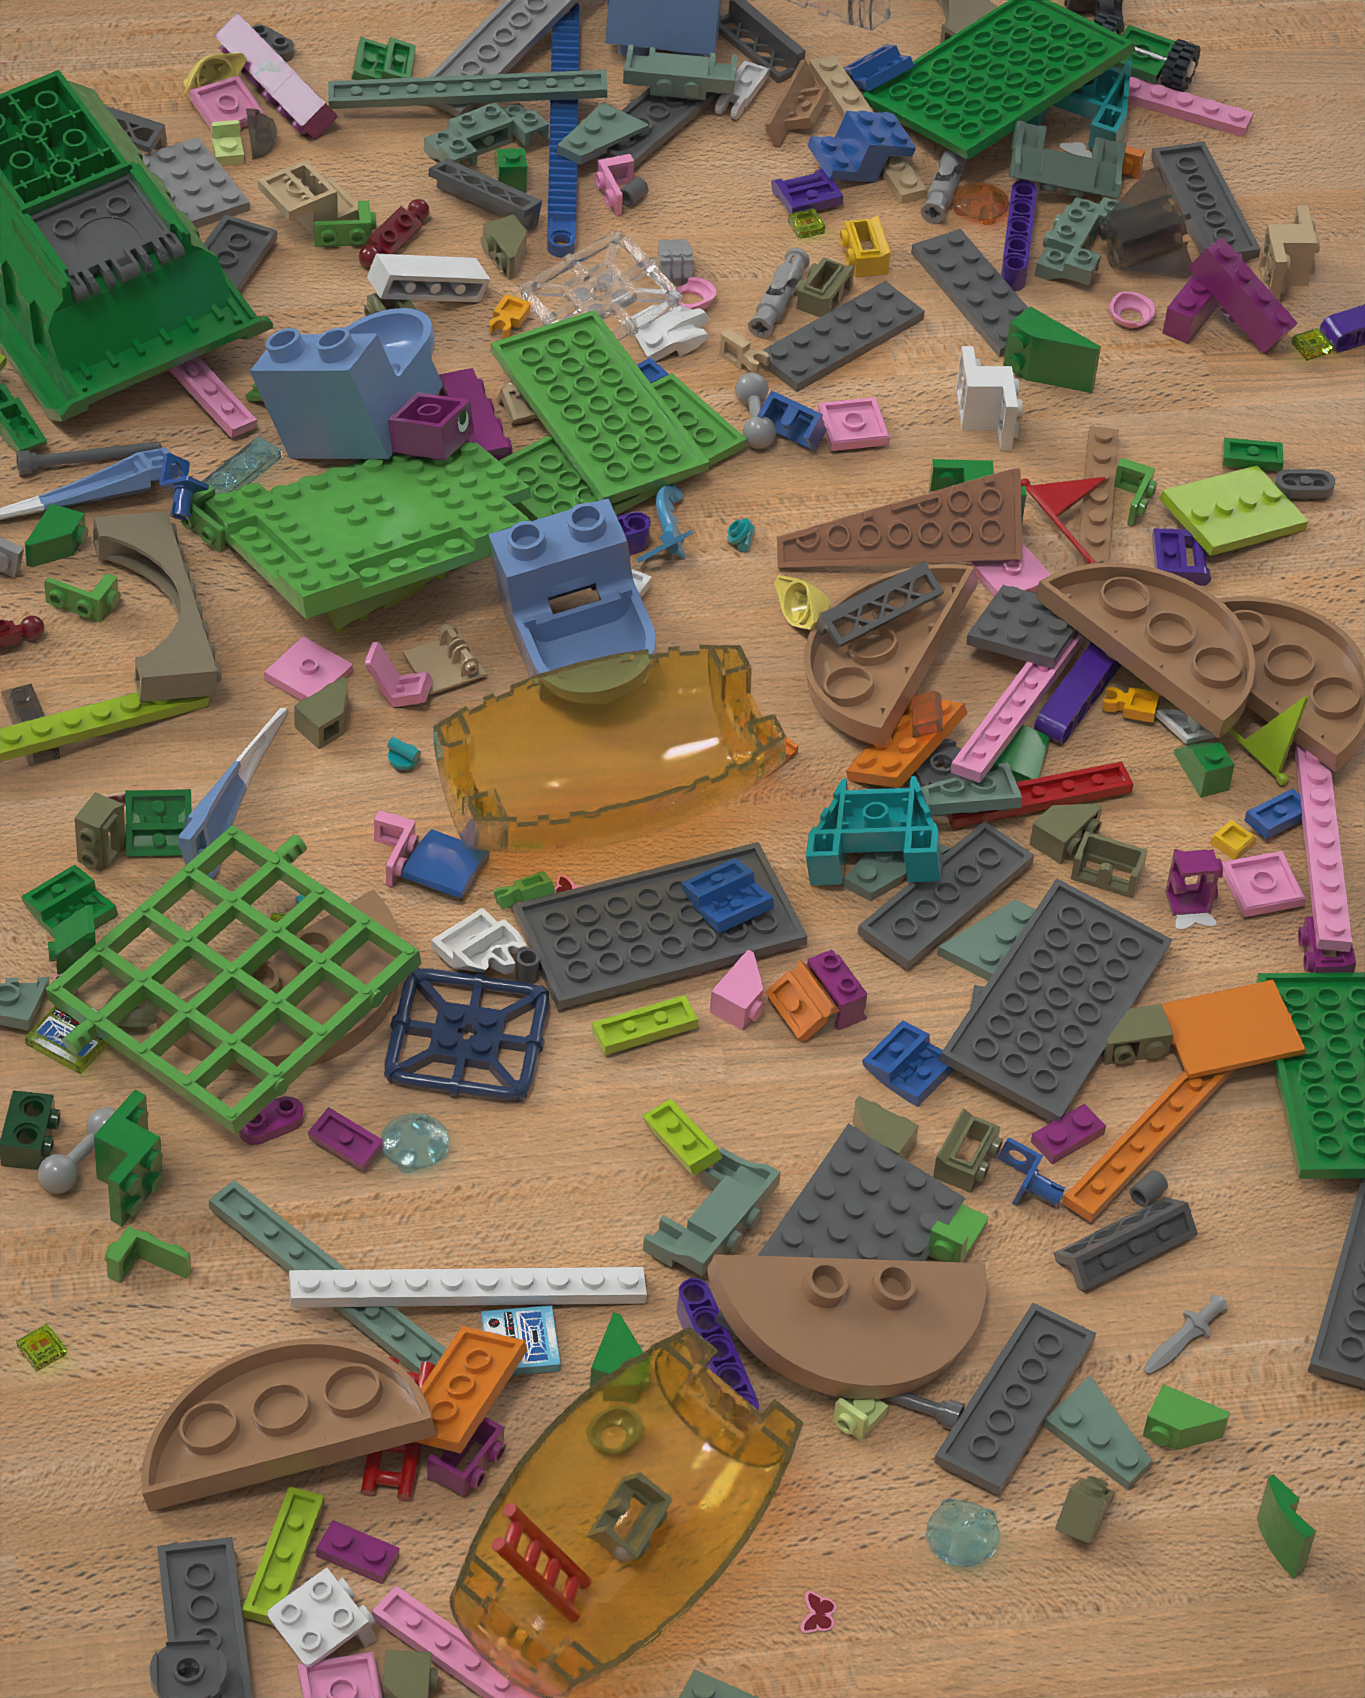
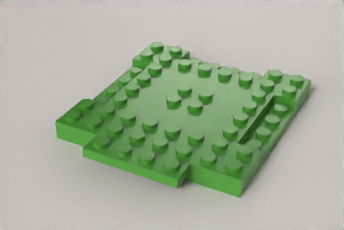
(370, 524)

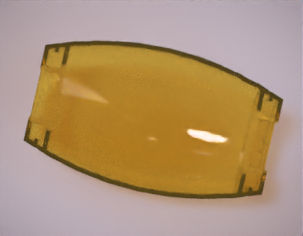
(605, 750)
(686, 1436)

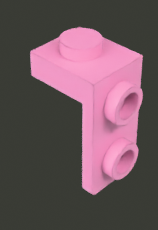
(612, 173)
(397, 689)
(399, 833)

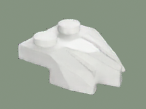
(673, 332)
(479, 944)

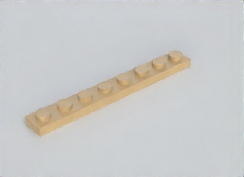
(847, 97)

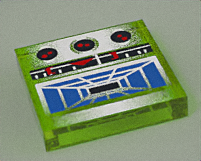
(48, 1037)

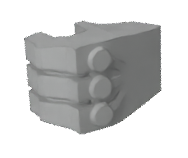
(676, 260)

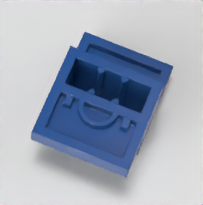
(861, 146)

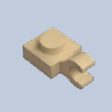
(738, 352)

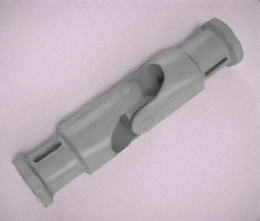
(943, 187)
(778, 293)

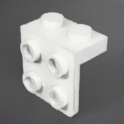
(321, 1618)

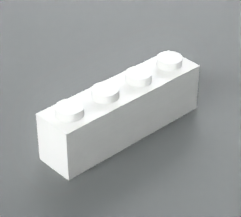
(428, 278)

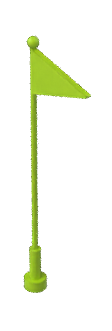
(1274, 740)

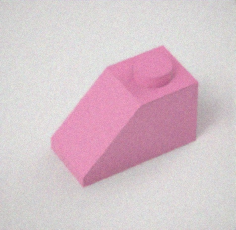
(739, 993)

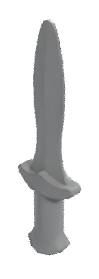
(1194, 1326)

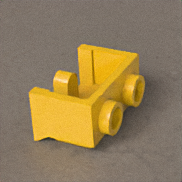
(866, 262)

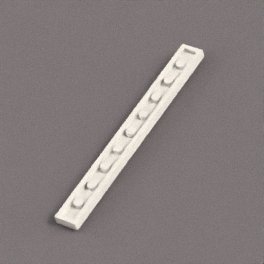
(467, 1287)

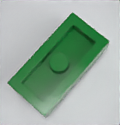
(1249, 453)

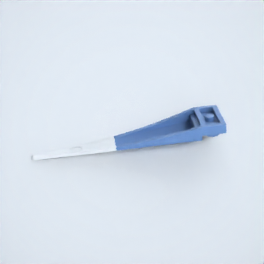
(119, 480)
(221, 804)

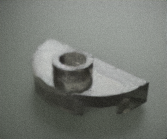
(261, 133)

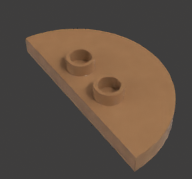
(1163, 633)
(1311, 658)
(873, 678)
(319, 1004)
(851, 1321)
(278, 1416)

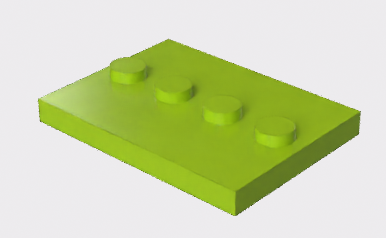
(1233, 510)

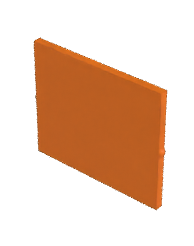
(1232, 1029)

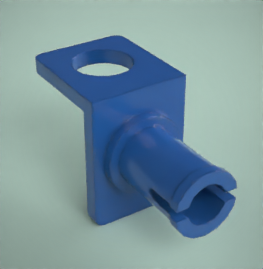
(182, 487)
(1033, 1182)

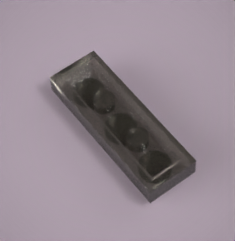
(22, 706)

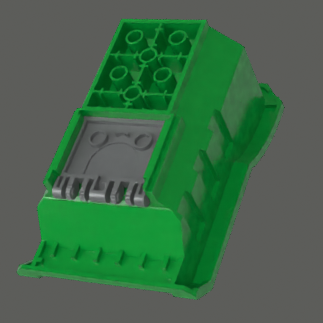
(96, 256)

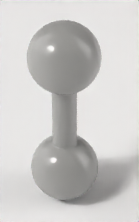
(751, 391)
(59, 1172)

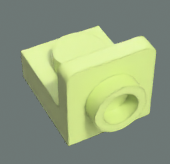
(227, 142)
(858, 1415)

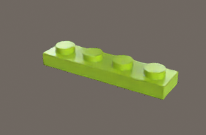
(283, 1553)

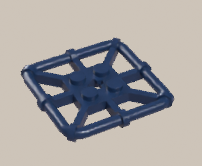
(481, 1048)

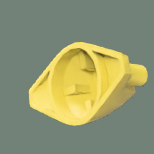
(214, 69)
(800, 601)

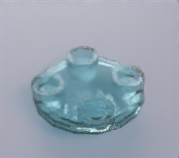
(415, 1141)
(962, 1533)

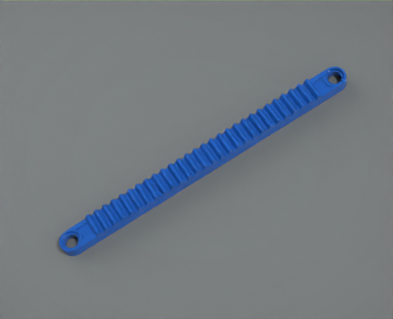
(563, 120)

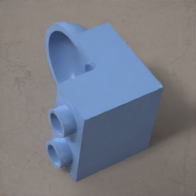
(669, 25)
(342, 386)
(562, 557)

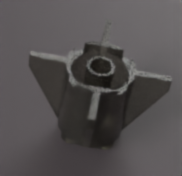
(1147, 230)

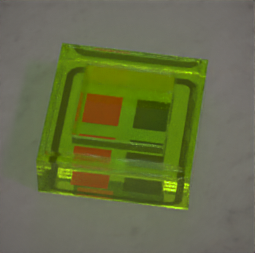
(806, 223)
(1311, 344)
(41, 1347)

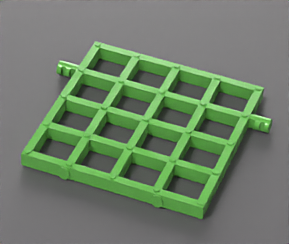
(232, 976)

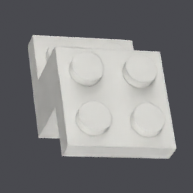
(988, 398)

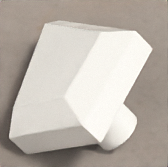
(1183, 726)

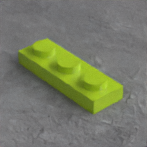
(644, 1025)
(682, 1137)

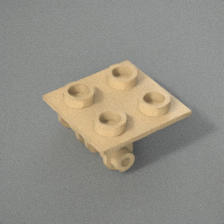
(446, 660)

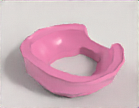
(698, 287)
(1131, 301)

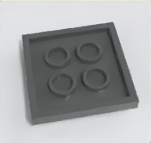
(1021, 628)

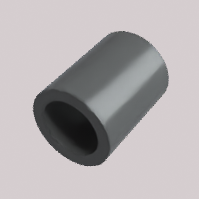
(634, 191)
(527, 965)
(1148, 1188)

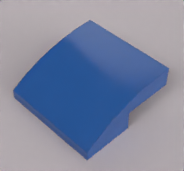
(878, 67)
(444, 864)
(727, 895)
(908, 1063)

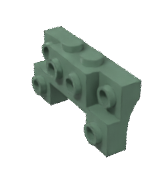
(679, 74)
(484, 131)
(1063, 170)
(1069, 242)
(721, 1219)

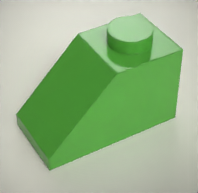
(1183, 1420)

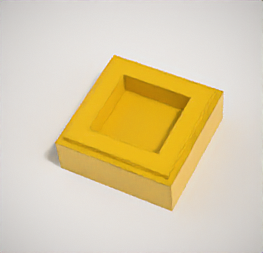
(1233, 840)

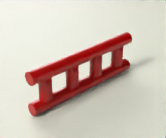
(405, 1479)
(526, 1566)

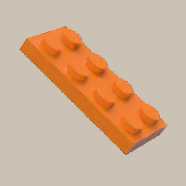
(902, 753)
(468, 1384)

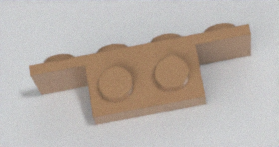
(797, 106)

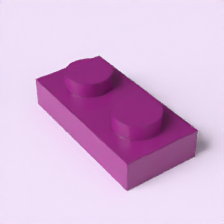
(1068, 1134)
(346, 1139)
(357, 1552)

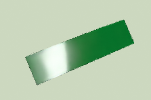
(17, 424)

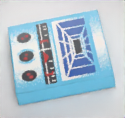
(535, 1327)

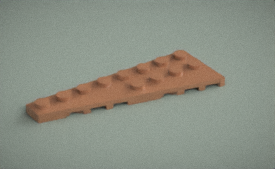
(946, 525)

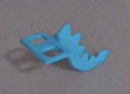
(671, 535)

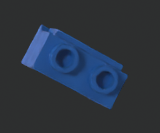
(794, 420)

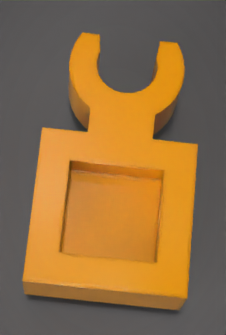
(508, 313)
(1135, 704)

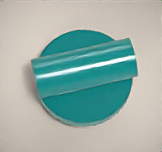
(741, 534)
(402, 755)

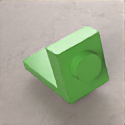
(346, 231)
(1138, 480)
(202, 524)
(87, 604)
(957, 1238)
(143, 1245)

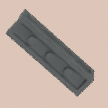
(766, 39)
(143, 132)
(486, 192)
(876, 599)
(1128, 1242)

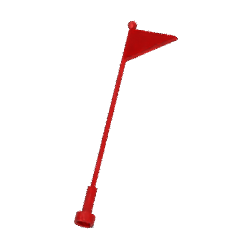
(1061, 496)

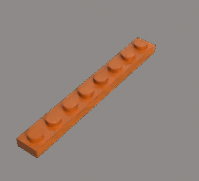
(1141, 1143)

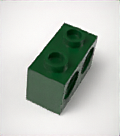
(28, 1130)

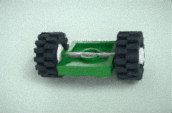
(1155, 54)

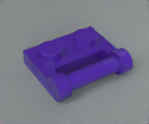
(807, 192)
(1171, 555)

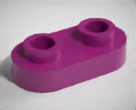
(274, 1121)

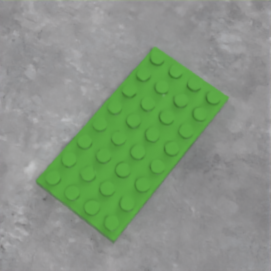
(599, 407)
(559, 486)

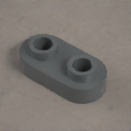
(282, 45)
(1305, 483)

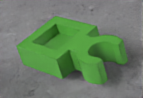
(524, 890)

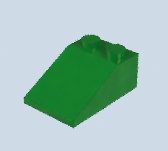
(1050, 352)

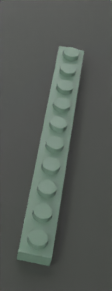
(467, 89)
(296, 1252)

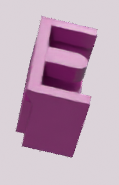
(1194, 897)
(1314, 958)
(842, 987)
(443, 1469)

